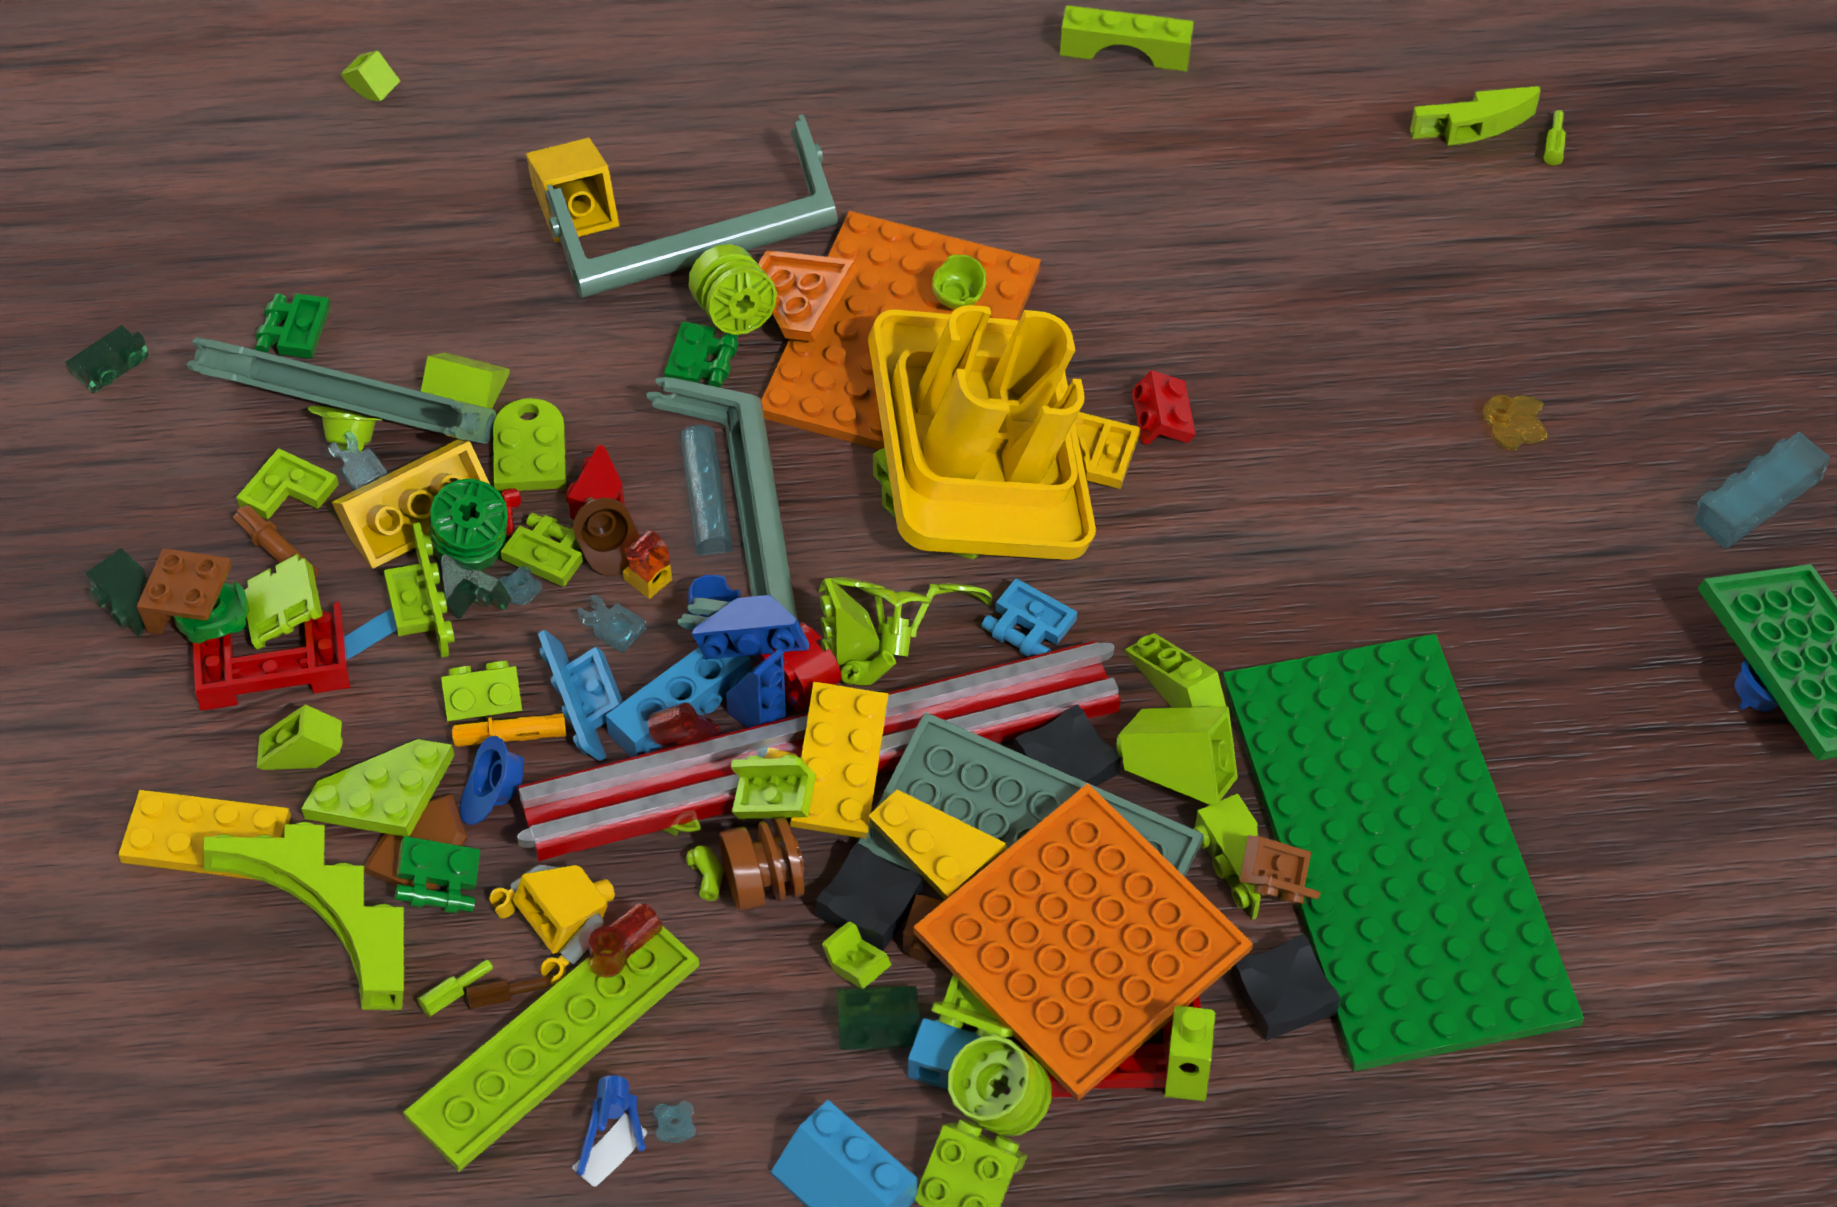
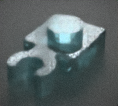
(359, 467)
(614, 626)

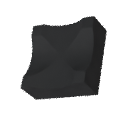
(1072, 748)
(870, 896)
(1285, 988)

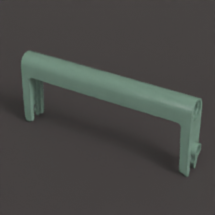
(683, 249)
(343, 390)
(753, 483)

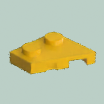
(1105, 448)

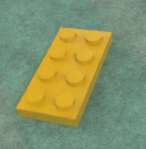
(844, 754)
(171, 829)

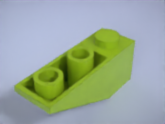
(846, 627)
(1176, 674)
(1225, 838)

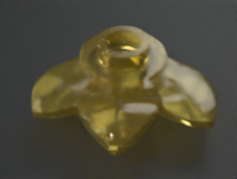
(1515, 420)

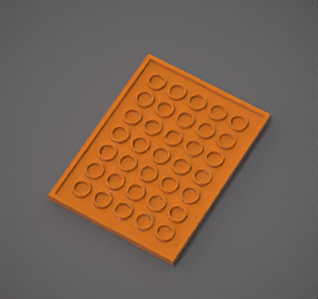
(831, 381)

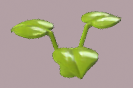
(897, 633)

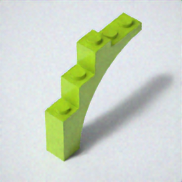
(335, 892)

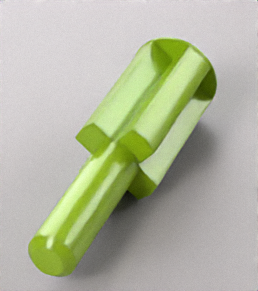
(1555, 141)
(451, 989)

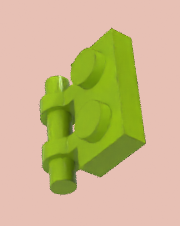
(543, 555)

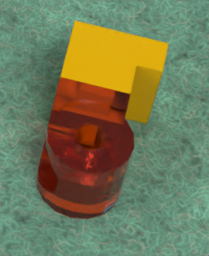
(647, 559)

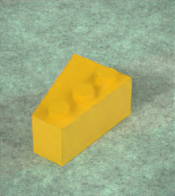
(935, 843)

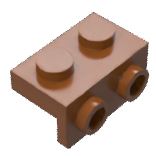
(1277, 869)

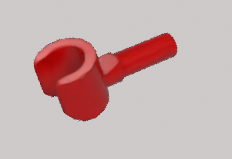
(513, 501)

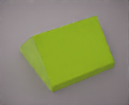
(463, 379)

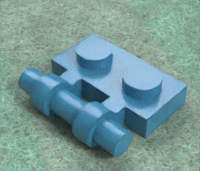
(1034, 611)

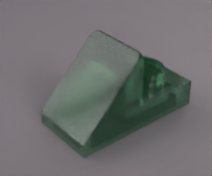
(466, 584)

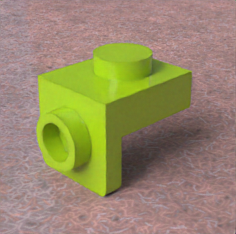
(854, 957)

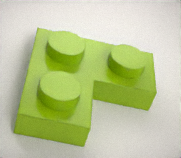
(283, 477)

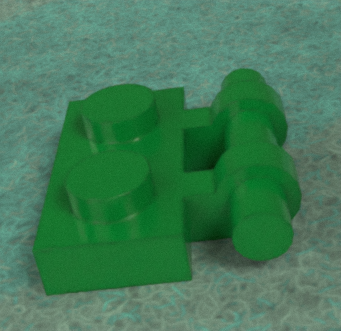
(302, 327)
(693, 350)
(441, 865)

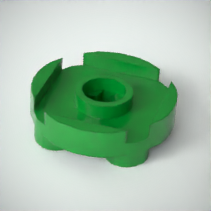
(226, 618)

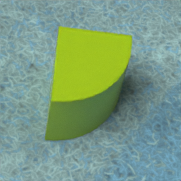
(370, 76)

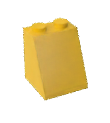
(583, 181)

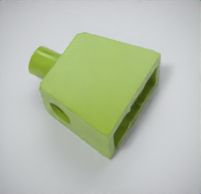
(1190, 1043)

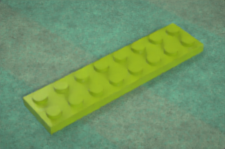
(544, 1049)

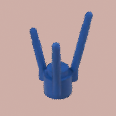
(611, 1103)

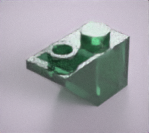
(118, 586)

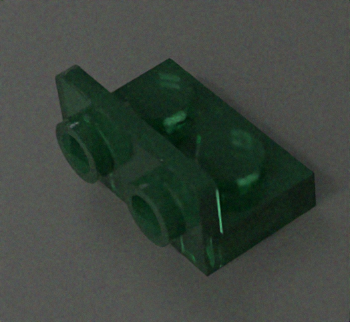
(108, 358)
(878, 1017)

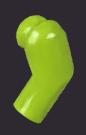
(867, 672)
(712, 870)

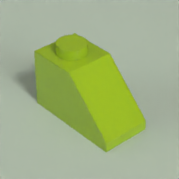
(300, 741)

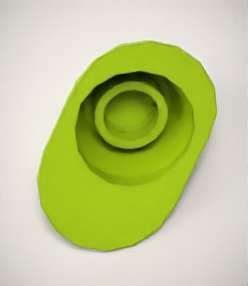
(340, 421)

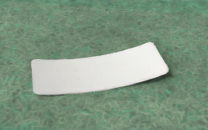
(610, 1151)

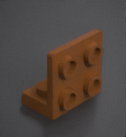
(182, 587)

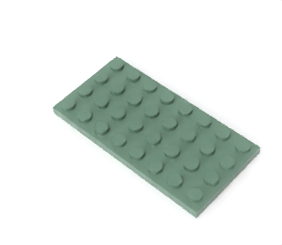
(1005, 792)

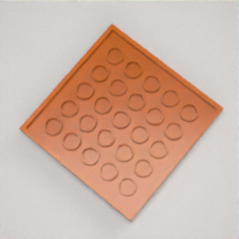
(1082, 940)

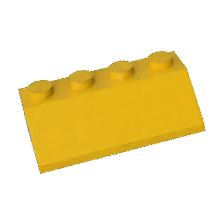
(383, 512)

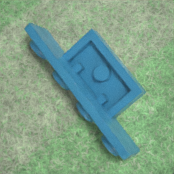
(585, 689)

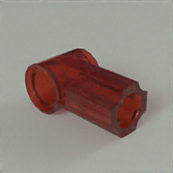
(680, 725)
(622, 938)

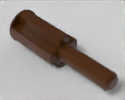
(501, 991)

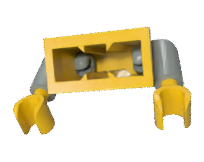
(560, 908)

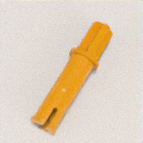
(510, 730)

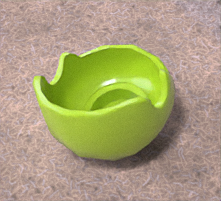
(959, 281)

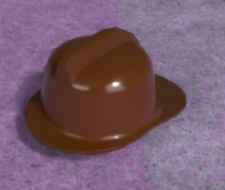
(603, 533)

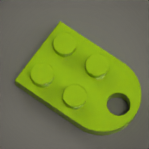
(529, 451)

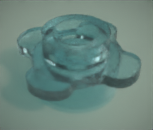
(524, 593)
(675, 1132)

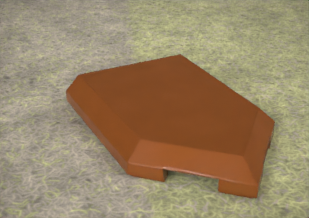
(437, 823)

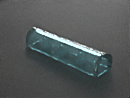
(705, 490)

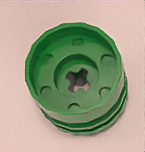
(471, 541)

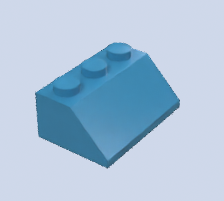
(841, 1165)

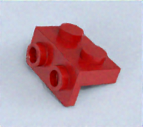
(1163, 408)

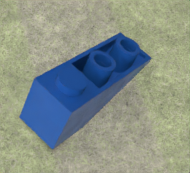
(760, 694)

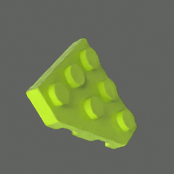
(383, 792)

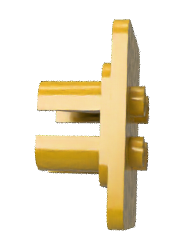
(982, 432)

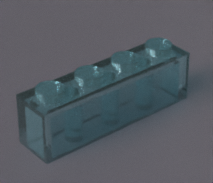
(1761, 489)

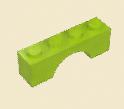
(1161, 38)

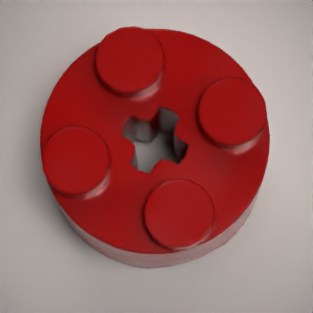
(806, 667)

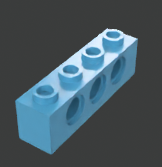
(686, 679)

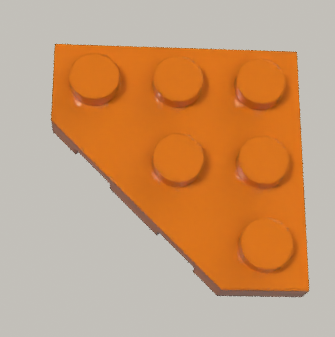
(806, 290)

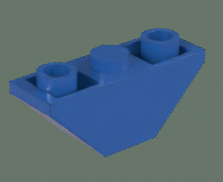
(749, 628)

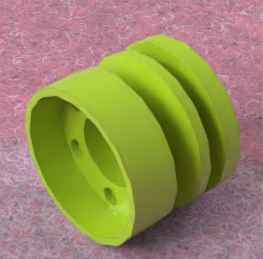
(732, 289)
(982, 1075)

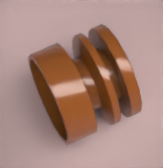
(762, 864)

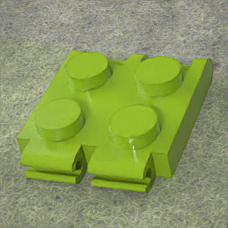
(281, 600)

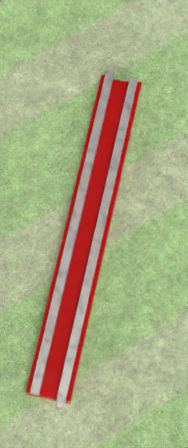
(697, 777)

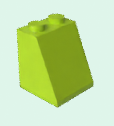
(1182, 750)

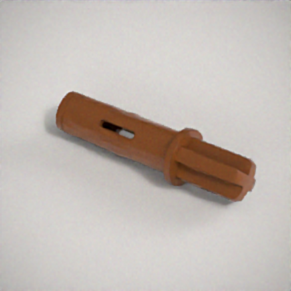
(266, 535)

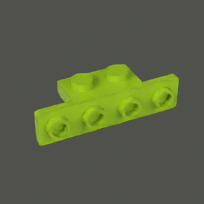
(414, 596)

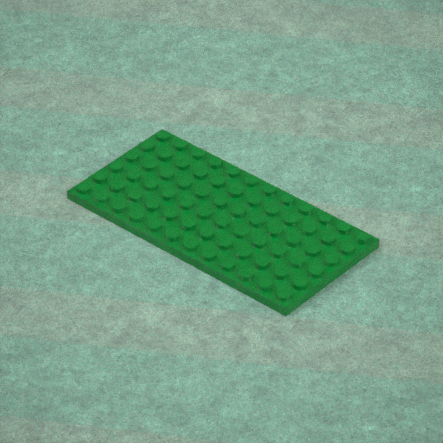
(1414, 860)

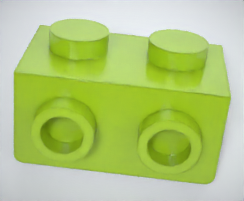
(481, 692)
(773, 787)

